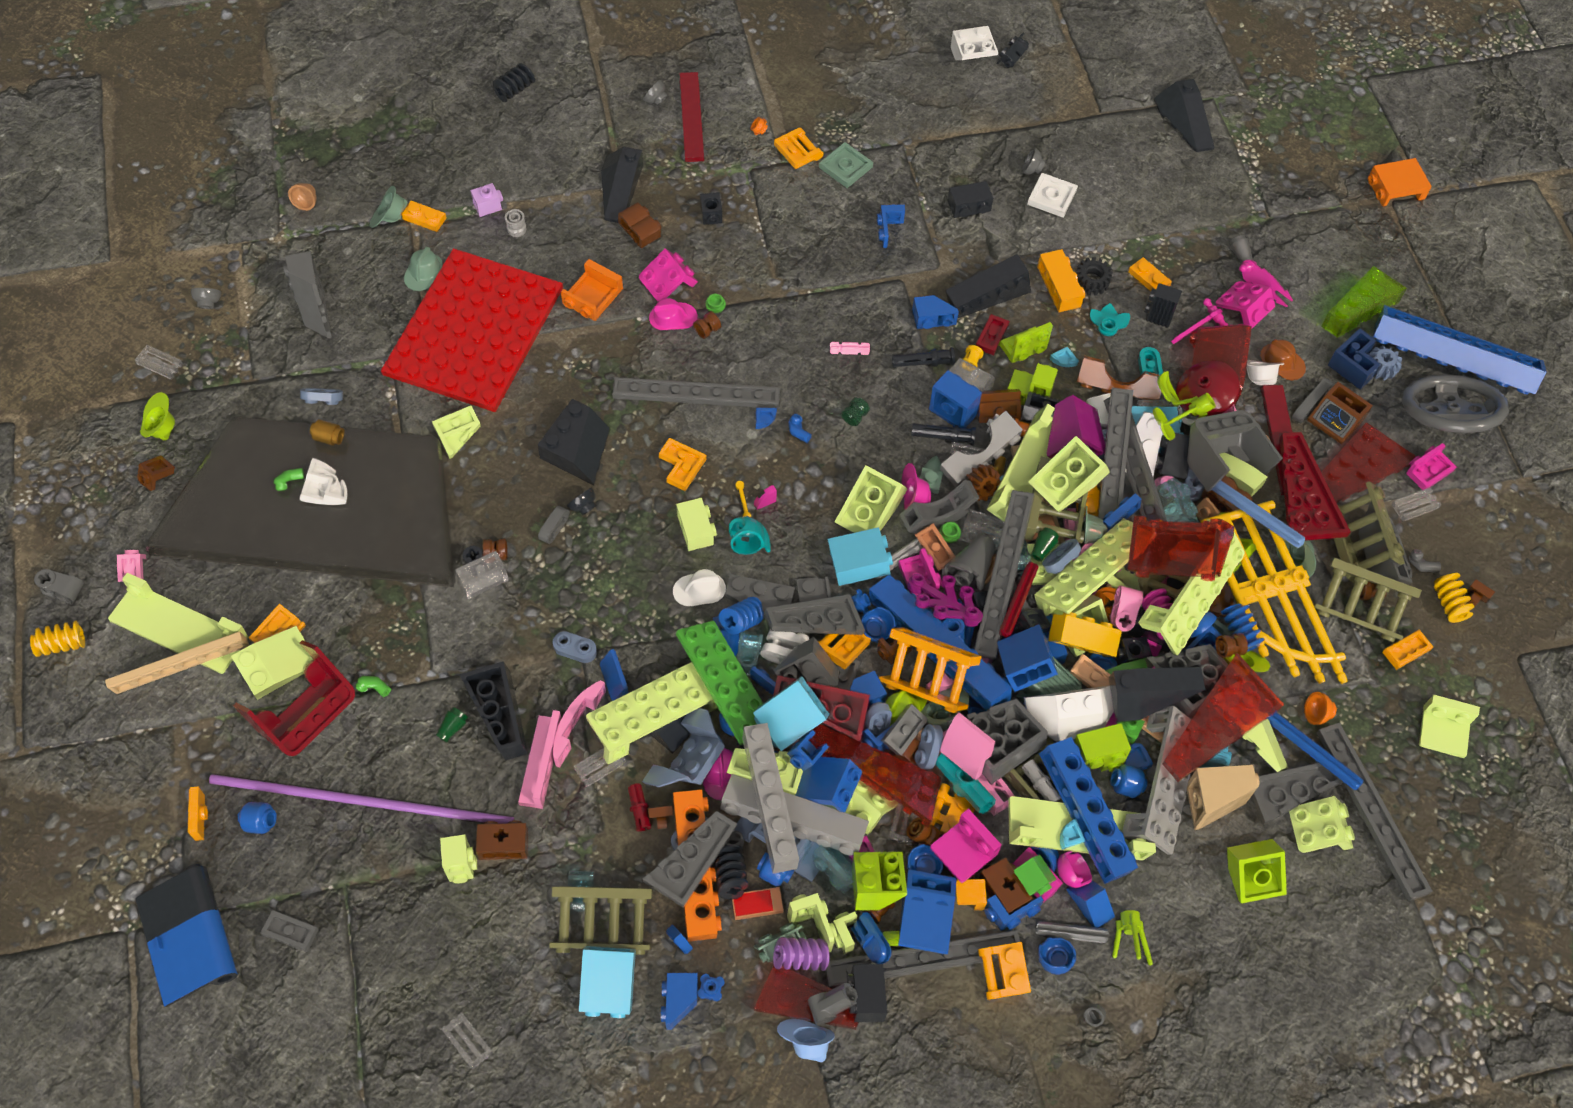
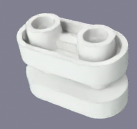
(781, 645)

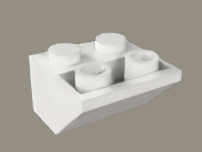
(973, 43)

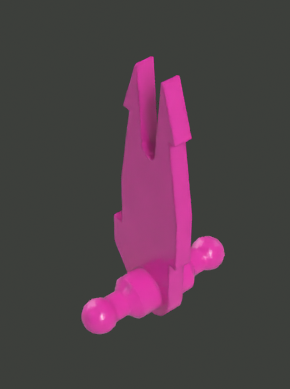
(1254, 274)
(1215, 314)

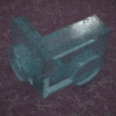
(580, 879)

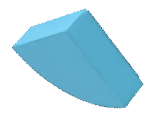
(1064, 358)
(1071, 835)

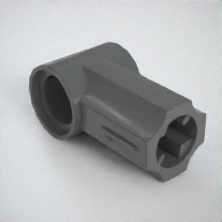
(828, 1004)

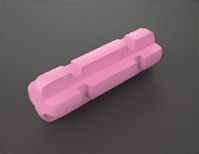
(850, 348)

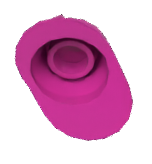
(672, 315)
(917, 488)
(717, 778)

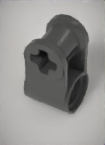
(58, 585)

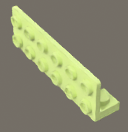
(1024, 462)
(1087, 571)
(1191, 604)
(170, 622)
(648, 710)
(1041, 822)

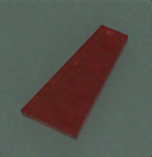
(788, 994)

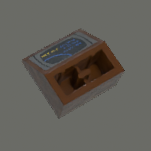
(1340, 413)

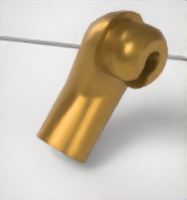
(1000, 465)

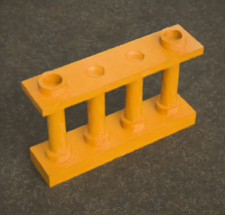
(944, 653)

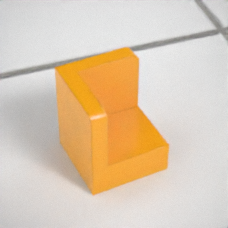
(971, 893)

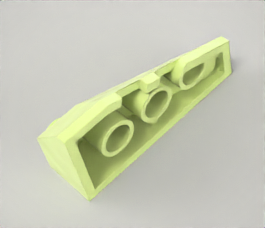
(1267, 745)

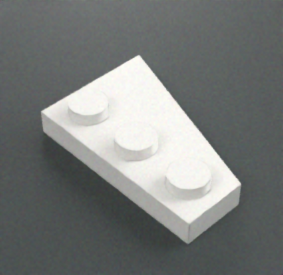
(1150, 437)

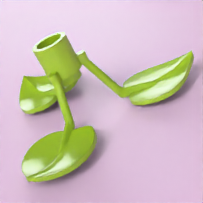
(1198, 406)

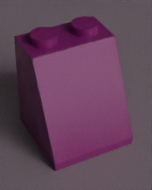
(1072, 419)

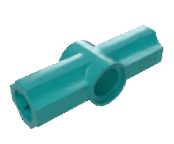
(965, 785)

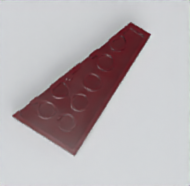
(1308, 499)

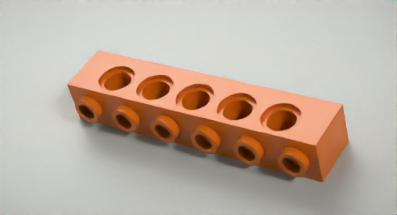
(696, 927)

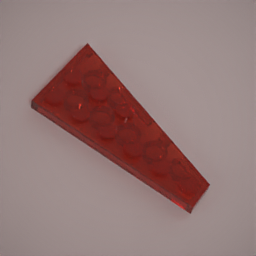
(1364, 459)
(1228, 713)
(884, 773)

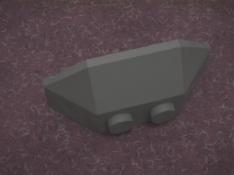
(1389, 567)

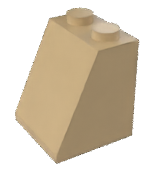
(1219, 791)

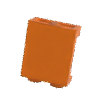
(1399, 180)
(593, 291)

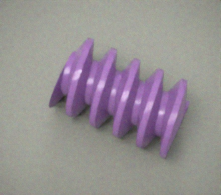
(801, 953)

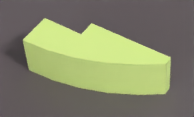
(1244, 475)

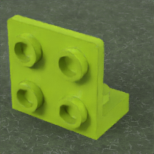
(1027, 342)

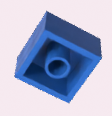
(955, 400)

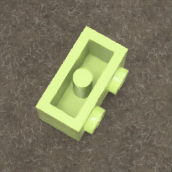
(695, 524)
(458, 858)

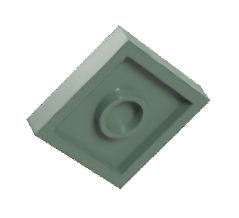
(846, 165)

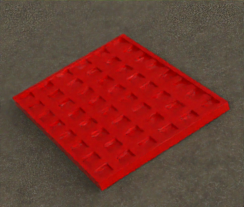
(473, 330)

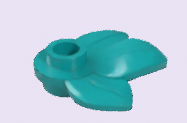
(1109, 318)

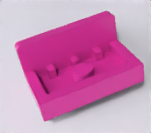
(1430, 468)
(923, 565)

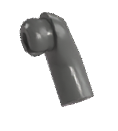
(1423, 565)

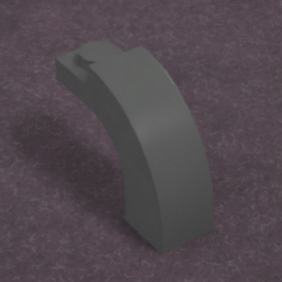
(945, 510)

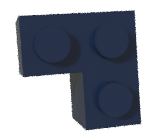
(1353, 361)

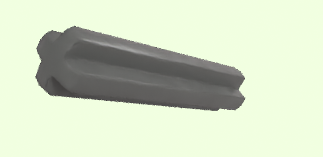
(1072, 932)

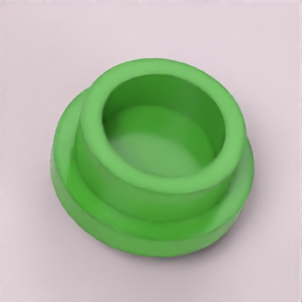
(715, 303)
(950, 532)

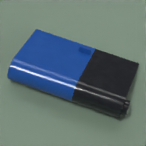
(185, 935)

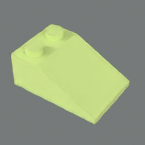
(1069, 474)
(870, 502)
(272, 661)

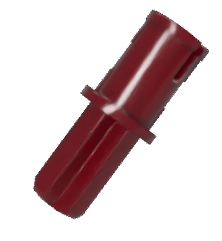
(639, 807)

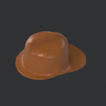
(1284, 352)

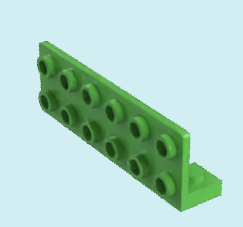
(721, 675)

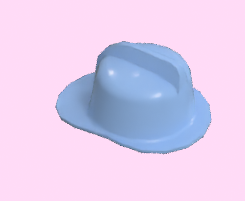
(807, 1038)

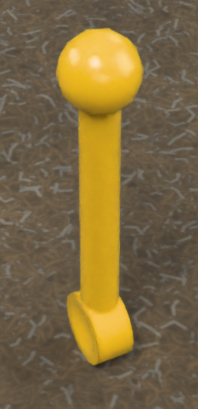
(739, 486)

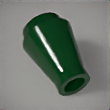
(1044, 543)
(451, 724)

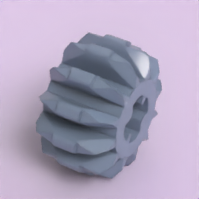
(1389, 362)

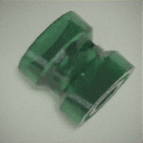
(855, 411)

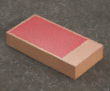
(758, 903)

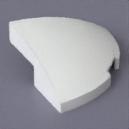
(323, 486)

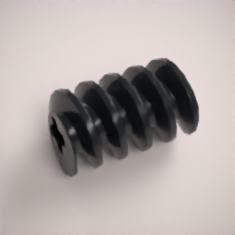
(512, 81)
(731, 872)

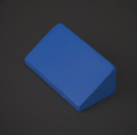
(613, 675)

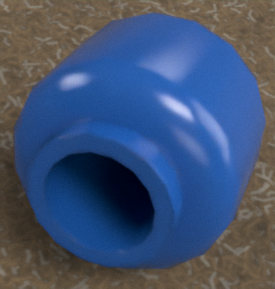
(1128, 781)
(257, 817)
(766, 873)

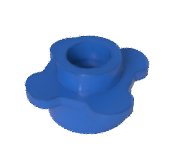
(861, 601)
(705, 992)

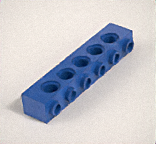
(1076, 801)

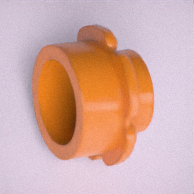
(759, 126)

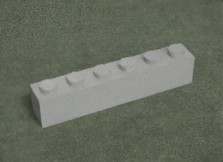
(770, 798)
(807, 818)

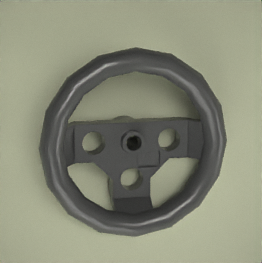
(1451, 412)

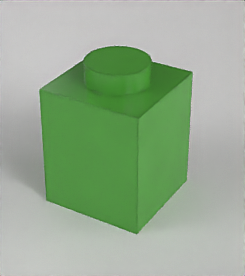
(1035, 876)

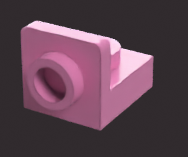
(131, 563)

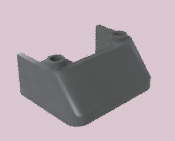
(1231, 433)

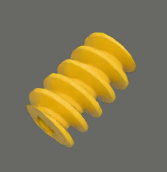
(1453, 598)
(57, 640)

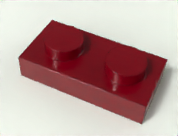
(992, 334)

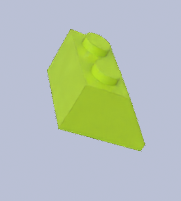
(1257, 870)

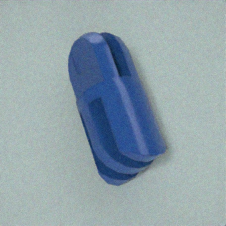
(872, 939)

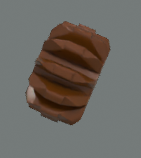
(984, 480)

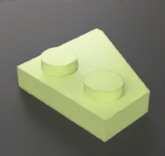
(456, 429)

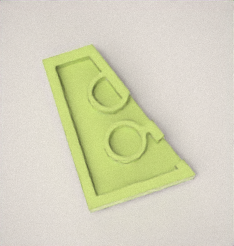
(789, 775)

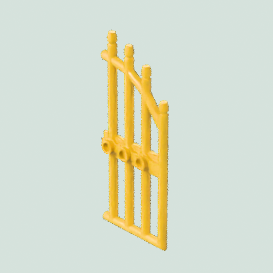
(1278, 585)

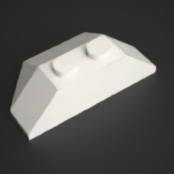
(1072, 711)

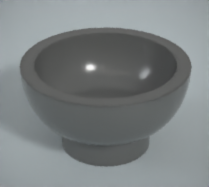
(656, 94)
(1033, 162)
(205, 297)

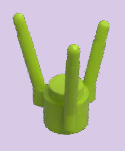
(1131, 925)

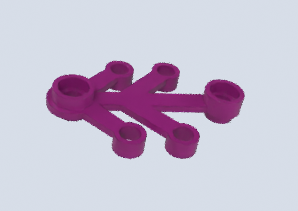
(968, 613)

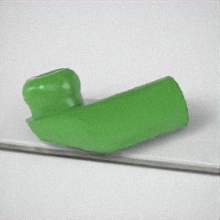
(288, 475)
(366, 682)

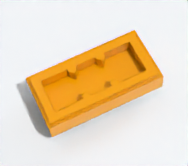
(1407, 649)
(196, 813)

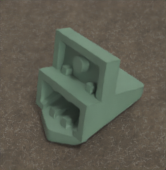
(1059, 683)

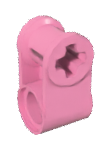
(1126, 604)

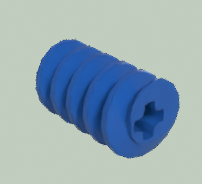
(741, 615)
(1240, 624)

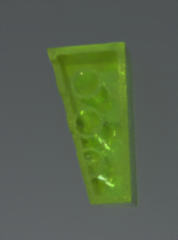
(1363, 302)

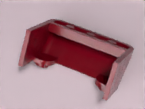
(310, 711)

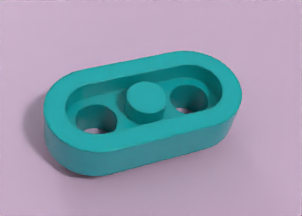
(1154, 364)

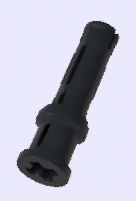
(934, 357)
(954, 434)

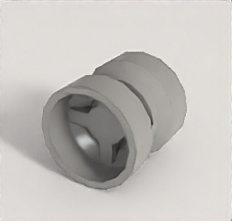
(515, 223)

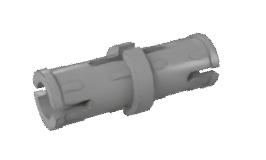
(1040, 781)

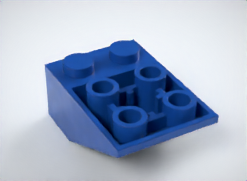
(927, 912)

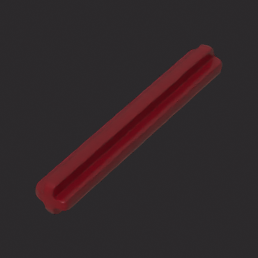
(1018, 599)

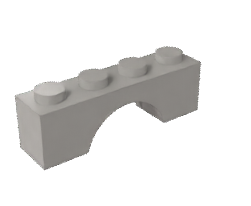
(1002, 432)

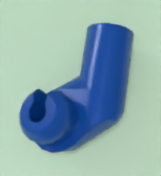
(796, 430)

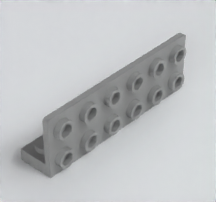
(1167, 795)

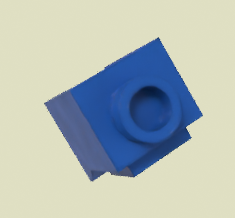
(804, 753)

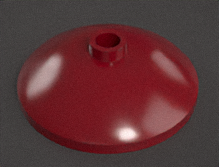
(1222, 385)

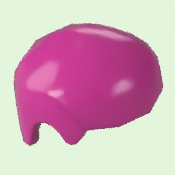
(1073, 870)

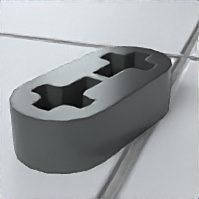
(553, 524)

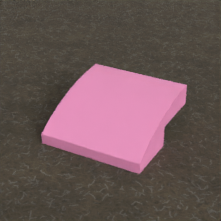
(967, 746)

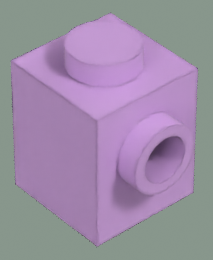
(486, 199)

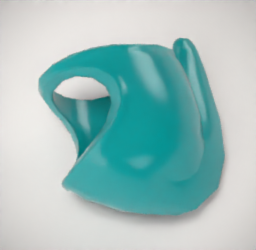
(751, 528)

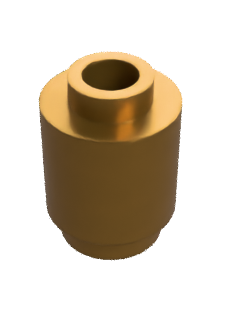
(327, 432)

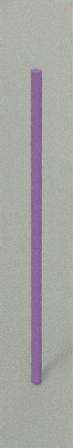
(358, 799)

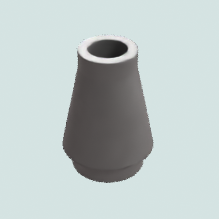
(1241, 248)

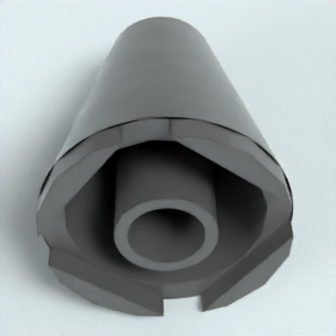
(971, 564)

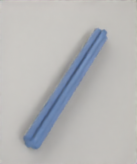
(1259, 514)

